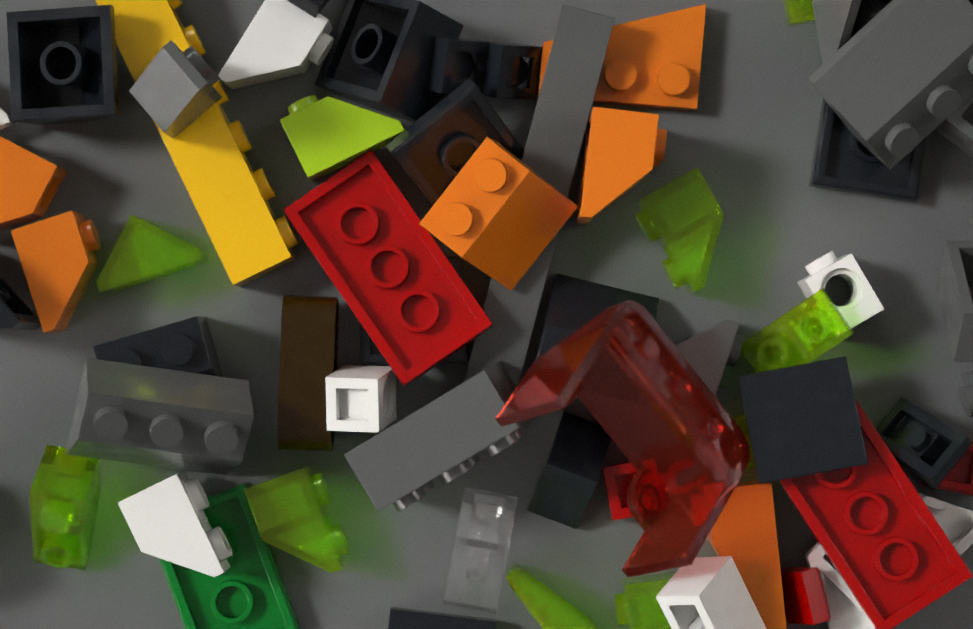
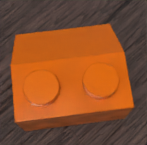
(617, 157)
(498, 214)

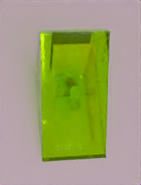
(146, 254)

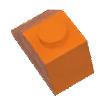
(57, 264)

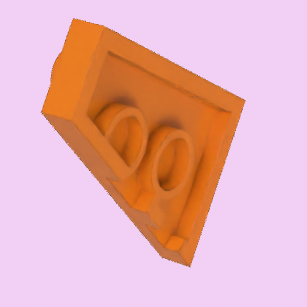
(651, 61)

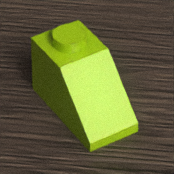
(334, 133)

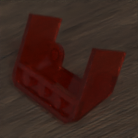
(657, 415)

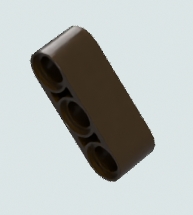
(306, 358)

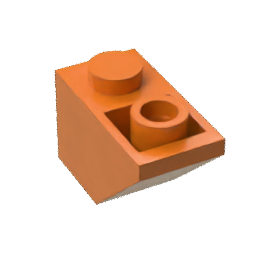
(26, 184)

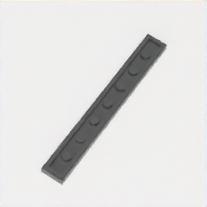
(553, 154)

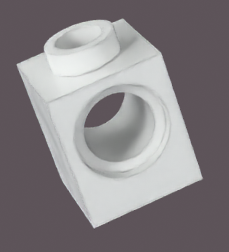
(862, 299)
(360, 398)

